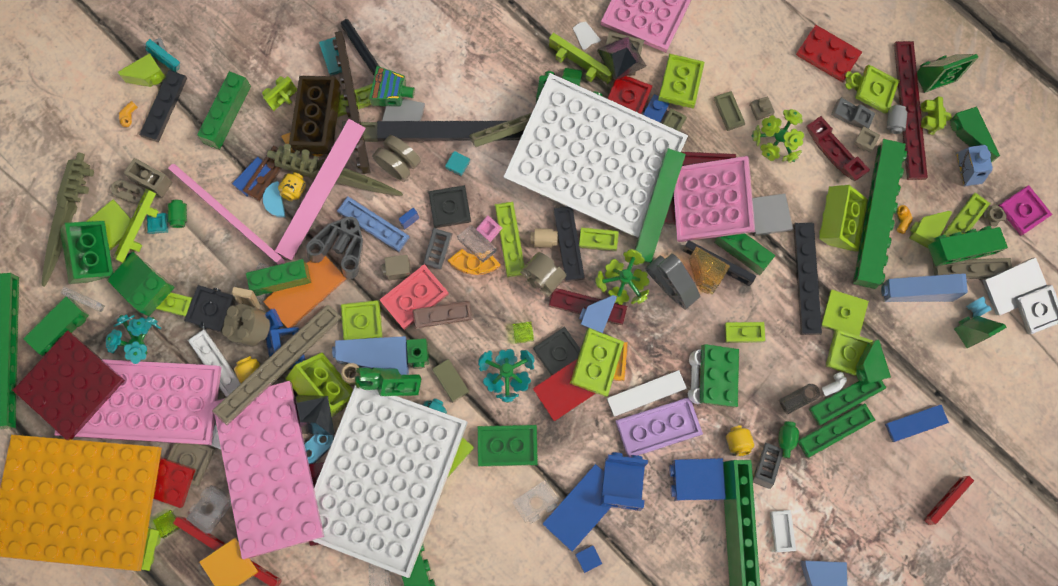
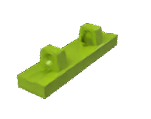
(593, 67)
(127, 241)

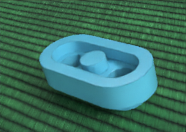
(318, 449)

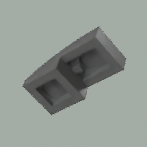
(851, 114)

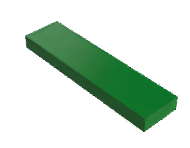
(844, 400)
(836, 430)

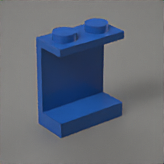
(697, 479)
(623, 482)

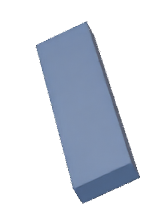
(374, 224)

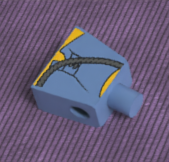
(974, 164)

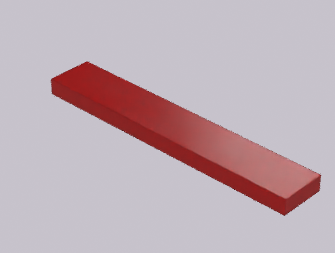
(215, 543)

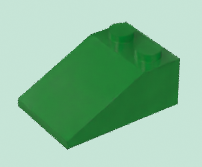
(944, 70)
(140, 284)

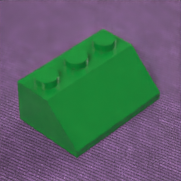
(86, 251)

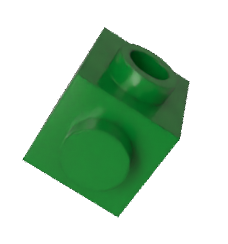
(418, 353)

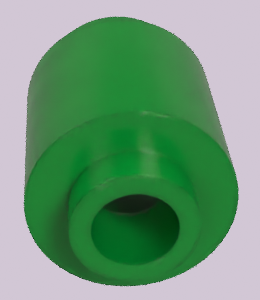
(177, 213)

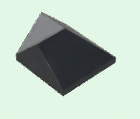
(621, 58)
(314, 414)

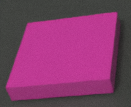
(1025, 210)

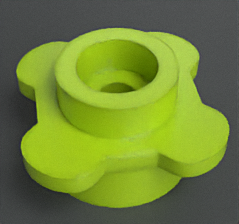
(853, 80)

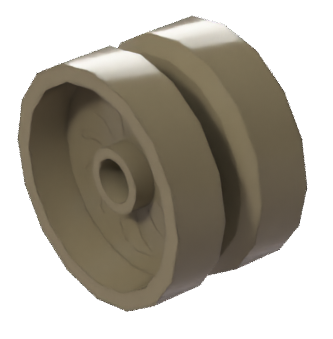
(396, 158)

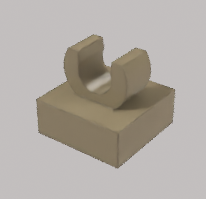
(762, 108)
(867, 139)

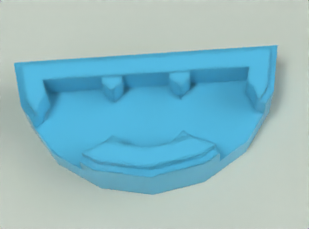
(273, 201)

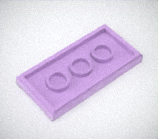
(659, 427)

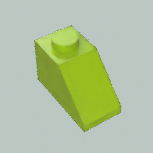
(143, 72)
(929, 228)

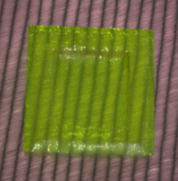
(523, 332)
(165, 525)

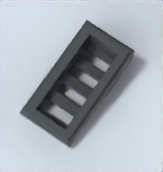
(431, 246)
(759, 474)

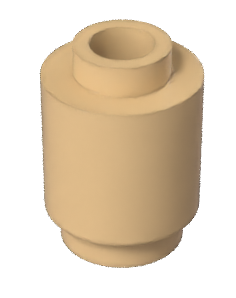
(544, 238)
(346, 373)

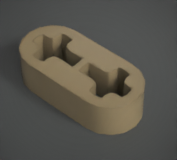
(127, 196)

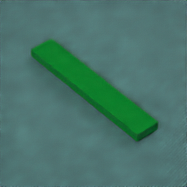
(659, 203)

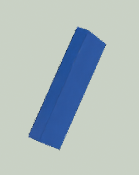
(916, 423)

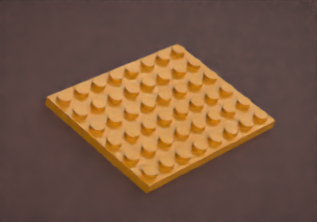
(77, 501)

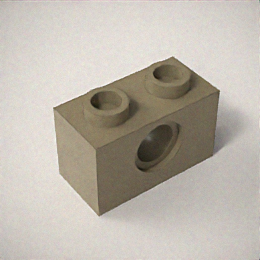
(148, 177)

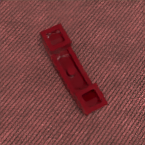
(835, 151)

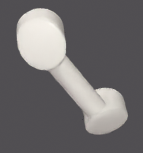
(695, 361)

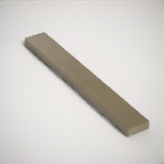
(276, 365)

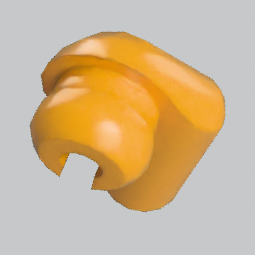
(125, 114)
(905, 219)

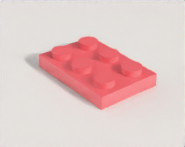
(415, 292)

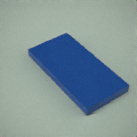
(579, 510)

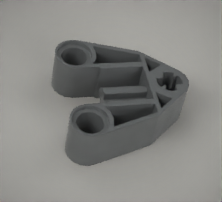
(324, 240)
(674, 280)

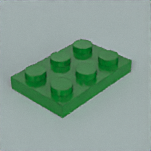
(719, 376)
(507, 445)

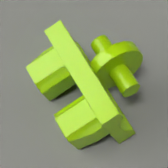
(280, 93)
(936, 116)

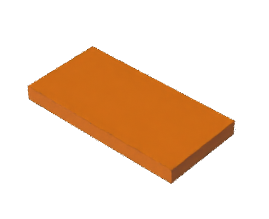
(298, 301)

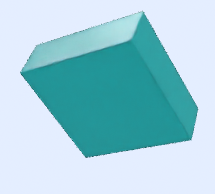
(457, 163)
(158, 224)

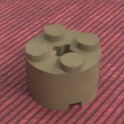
(543, 273)
(246, 325)

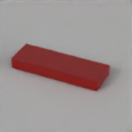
(948, 500)

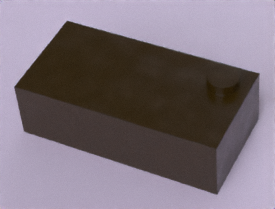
(315, 114)

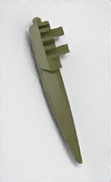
(310, 168)
(65, 209)

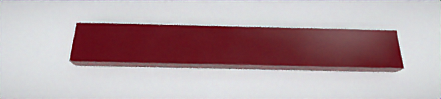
(909, 97)

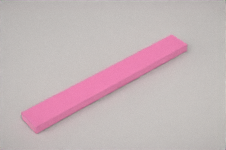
(320, 189)
(226, 214)

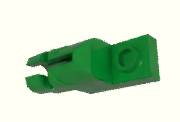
(388, 381)

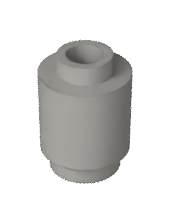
(897, 119)

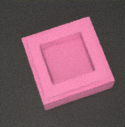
(489, 228)

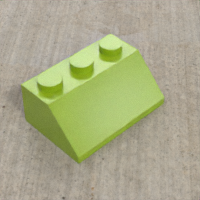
(843, 218)
(321, 378)

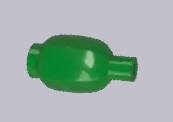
(788, 438)

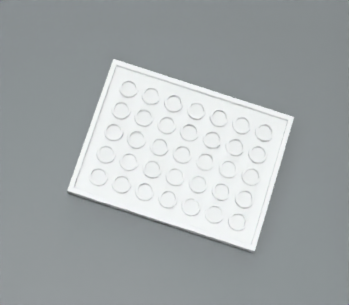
(592, 154)
(385, 478)

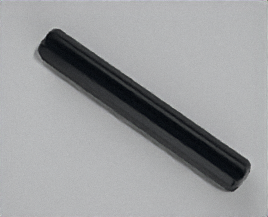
(359, 45)

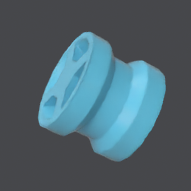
(979, 307)

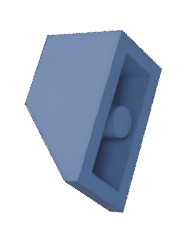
(598, 313)

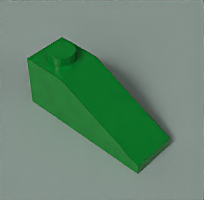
(973, 131)
(977, 330)

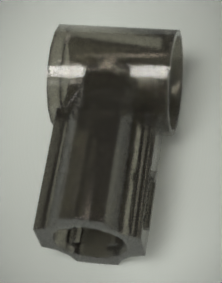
(798, 398)

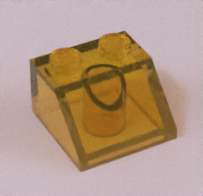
(707, 270)

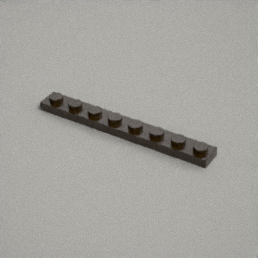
(349, 94)

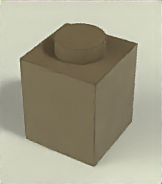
(396, 267)

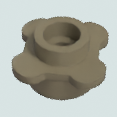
(998, 211)

